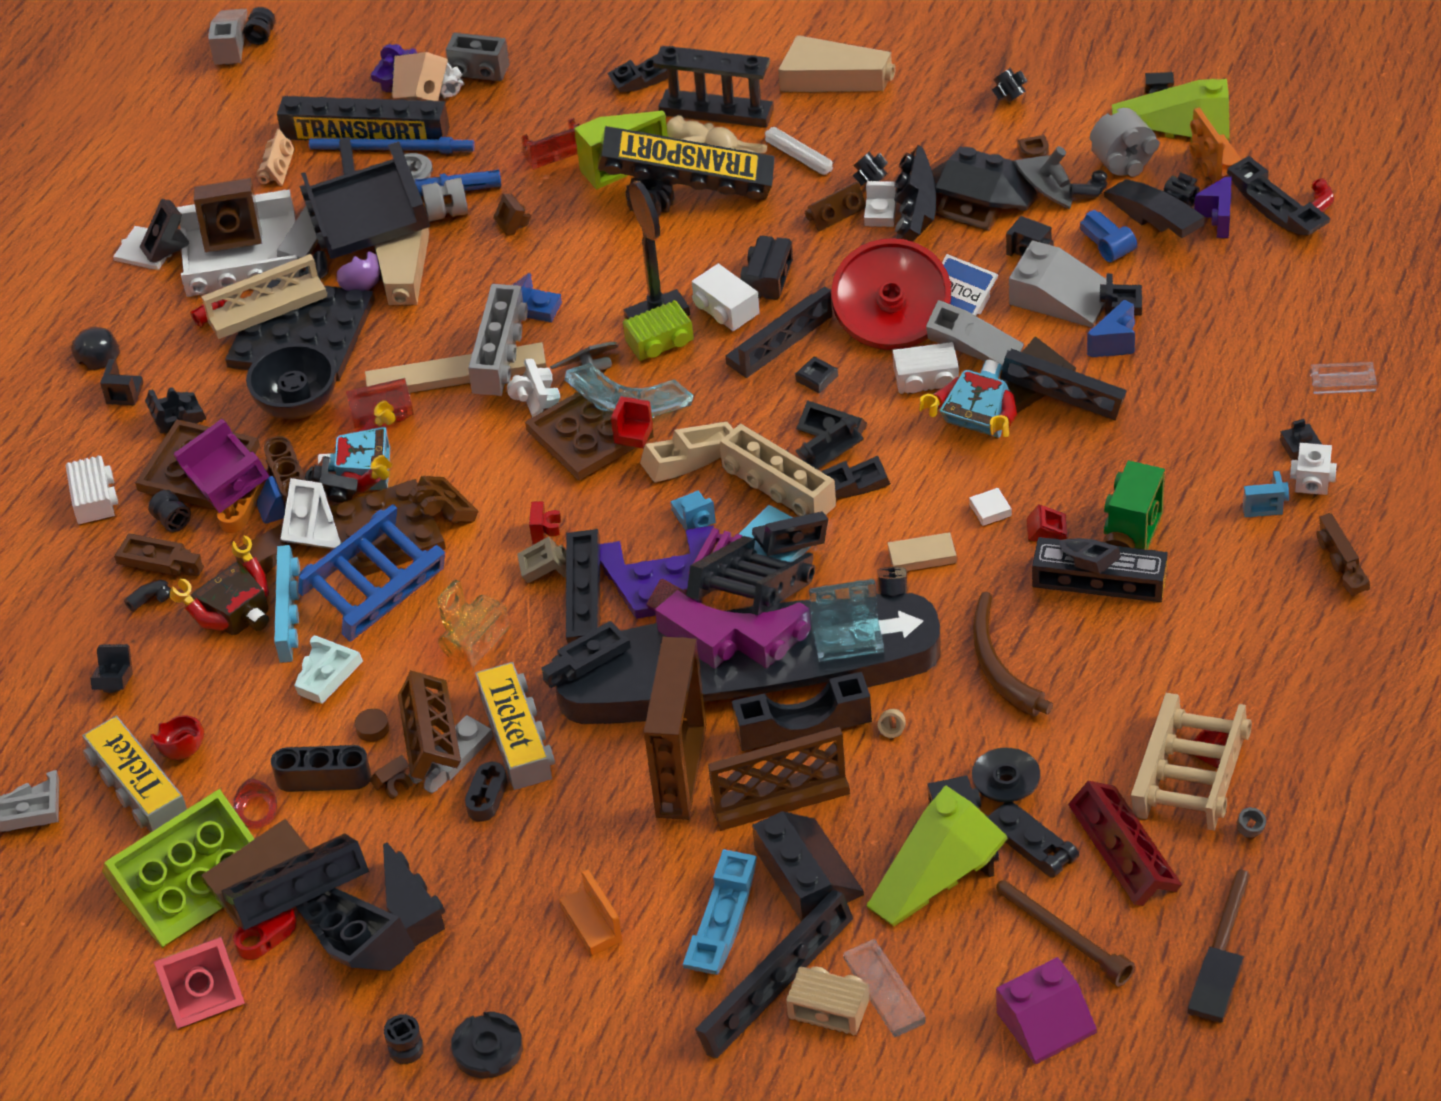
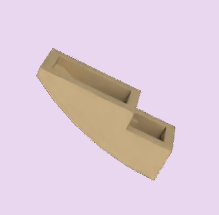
(686, 451)

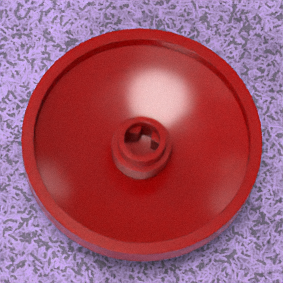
(889, 292)

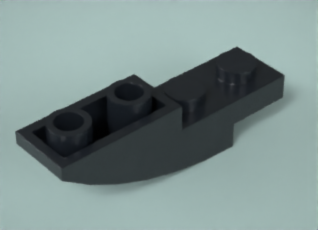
(915, 194)

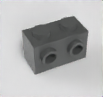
(478, 56)

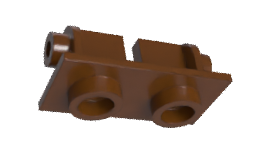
(836, 206)

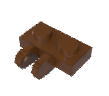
(438, 495)

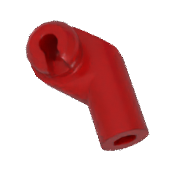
(1322, 194)

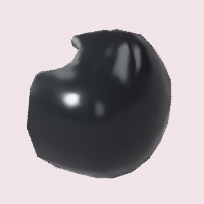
(95, 347)

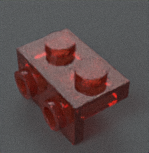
(364, 400)

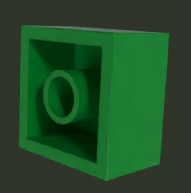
(1136, 503)

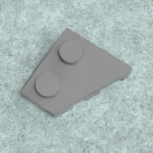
(30, 805)

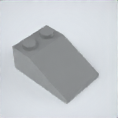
(1056, 285)

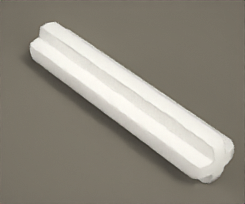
(798, 150)

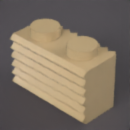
(828, 999)

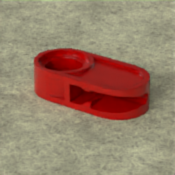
(270, 933)

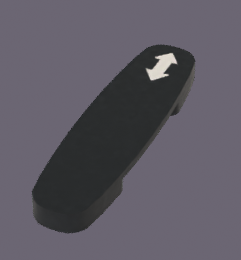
(623, 686)

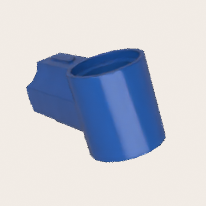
(1111, 240)

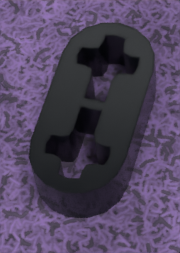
(892, 580)
(480, 790)

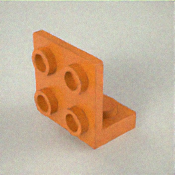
(1210, 148)

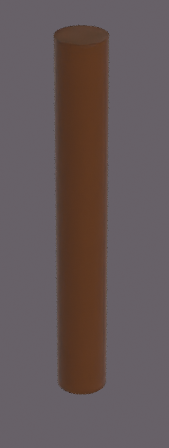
(1231, 910)

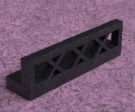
(781, 333)
(1062, 384)
(296, 880)

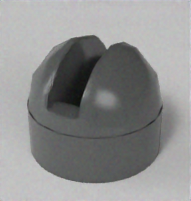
(1244, 818)

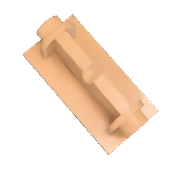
(276, 159)

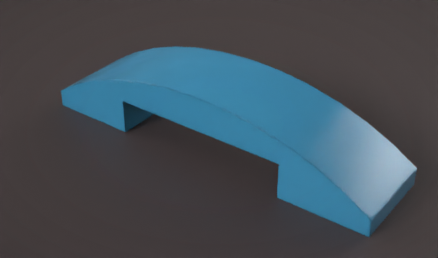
(723, 913)

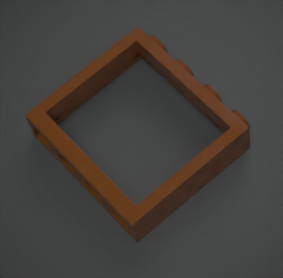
(671, 742)

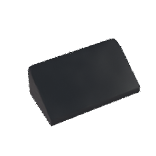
(819, 418)

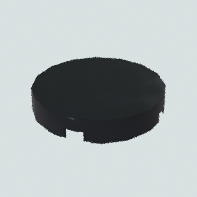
(487, 1045)

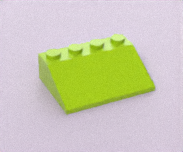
(164, 869)

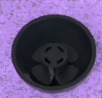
(292, 380)

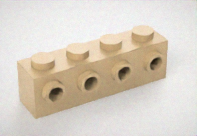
(777, 472)

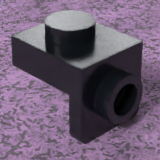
(1114, 294)
(336, 487)
(113, 668)

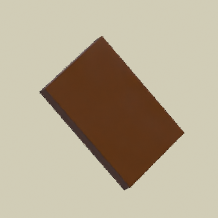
(264, 852)

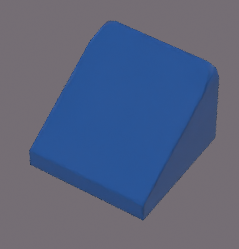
(270, 502)

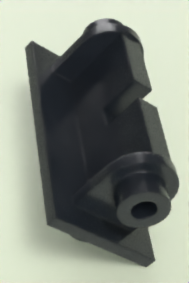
(830, 443)

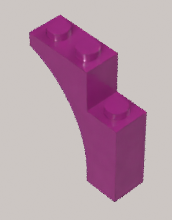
(722, 632)

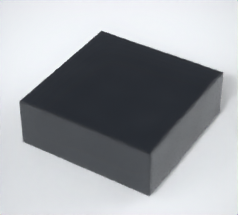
(816, 374)

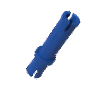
(470, 181)

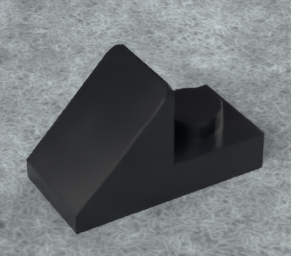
(163, 233)

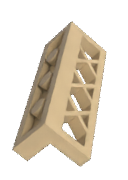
(264, 301)

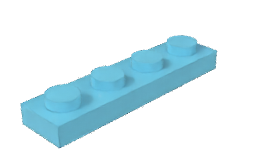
(285, 611)

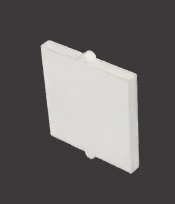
(132, 254)

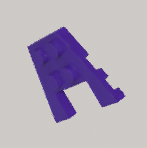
(638, 580)

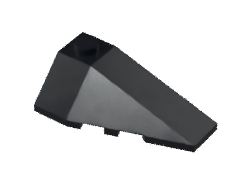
(356, 931)

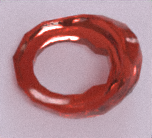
(248, 790)

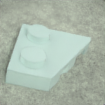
(325, 669)

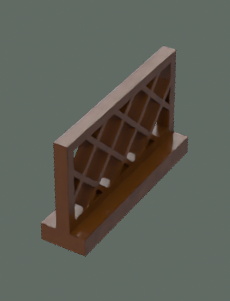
(781, 791)

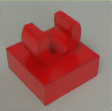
(541, 522)

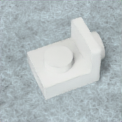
(880, 204)

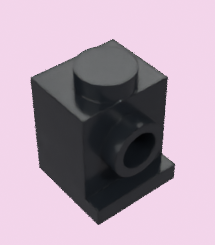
(1025, 231)

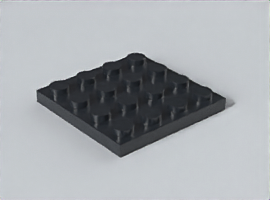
(327, 323)

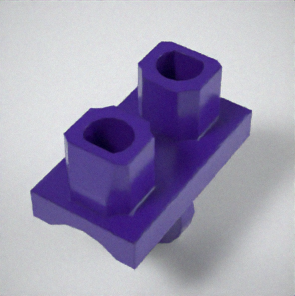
(384, 70)

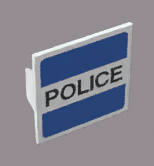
(969, 284)

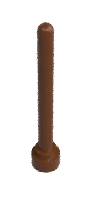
(1116, 967)

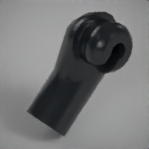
(1092, 188)
(146, 592)

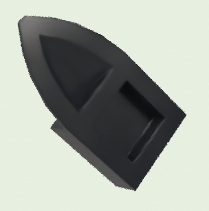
(1090, 553)

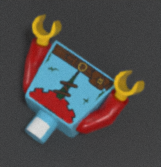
(975, 401)
(365, 452)

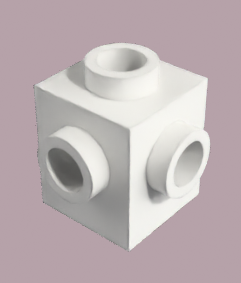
(1313, 469)

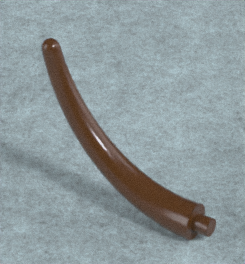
(1011, 688)

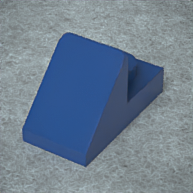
(541, 304)
(1113, 333)

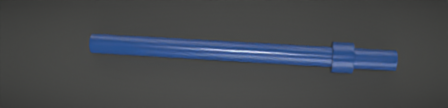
(444, 145)

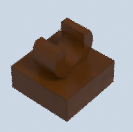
(510, 214)
(392, 773)

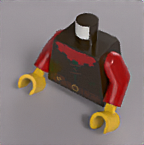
(231, 598)

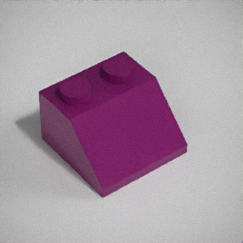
(1045, 1010)

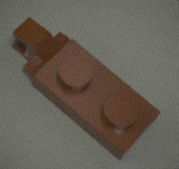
(1342, 555)
(158, 556)

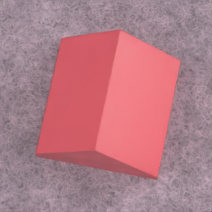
(199, 982)

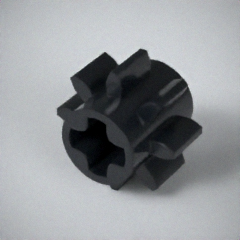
(1009, 85)
(870, 168)
(1182, 188)

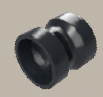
(259, 25)
(169, 510)
(403, 1039)

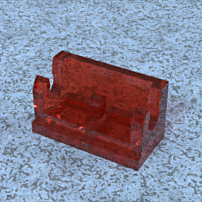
(551, 148)

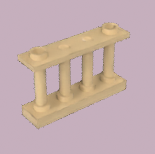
(1165, 742)

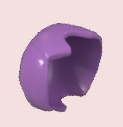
(359, 273)

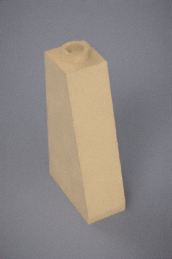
(834, 67)
(402, 266)

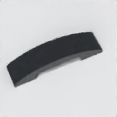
(1272, 202)

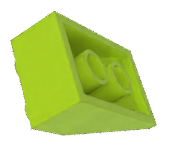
(589, 138)

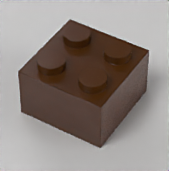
(227, 215)

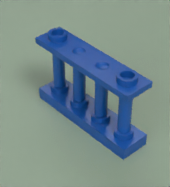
(379, 600)

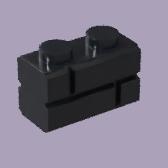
(768, 266)

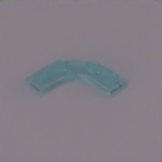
(606, 393)

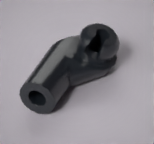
(321, 264)

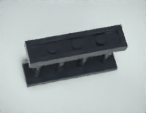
(714, 107)
(748, 574)

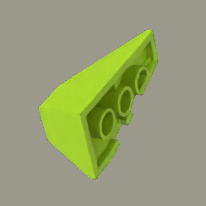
(1173, 108)
(941, 849)

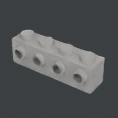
(497, 339)

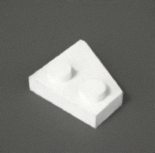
(308, 516)

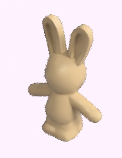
(707, 134)

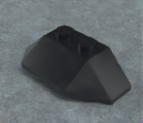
(982, 179)

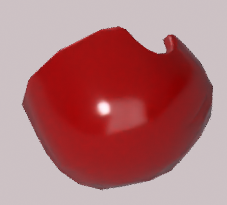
(179, 737)

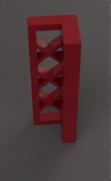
(1123, 842)

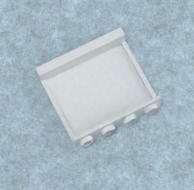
(221, 268)

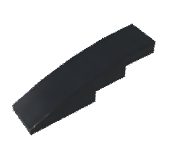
(1154, 206)

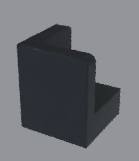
(120, 388)

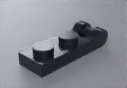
(1033, 839)

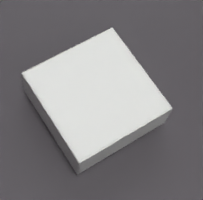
(990, 506)

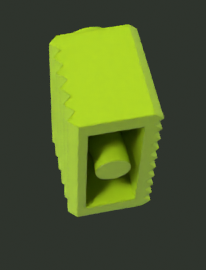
(658, 330)

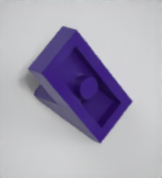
(1215, 204)

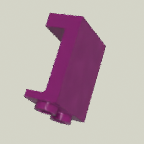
(220, 466)

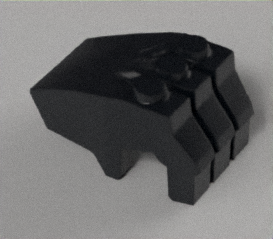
(173, 407)

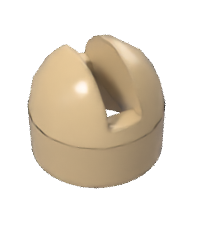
(885, 723)

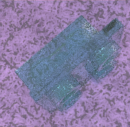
(845, 620)

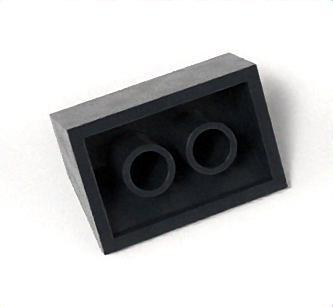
(802, 861)

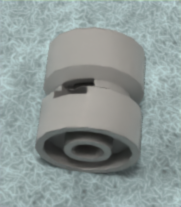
(434, 200)

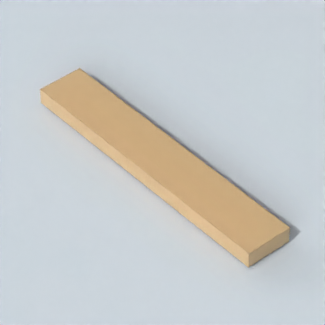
(449, 371)

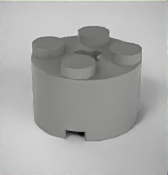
(1123, 142)

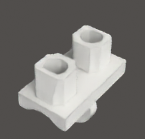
(534, 388)

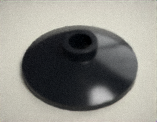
(1006, 774)

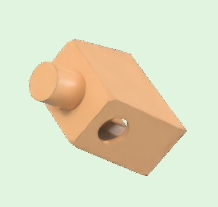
(418, 76)

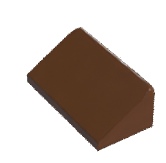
(968, 212)

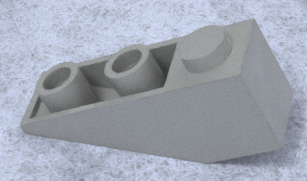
(227, 36)
(969, 333)

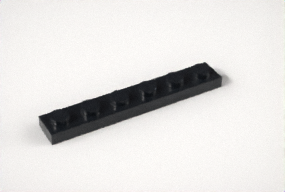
(774, 974)

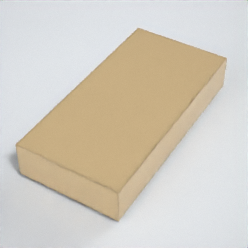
(923, 552)

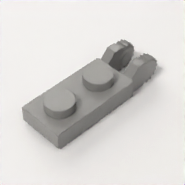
(471, 738)

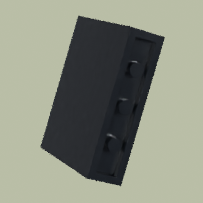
(365, 206)

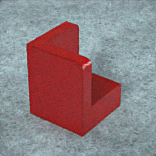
(632, 422)

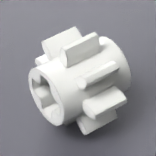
(451, 82)

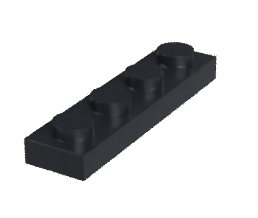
(582, 583)

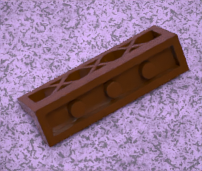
(418, 722)

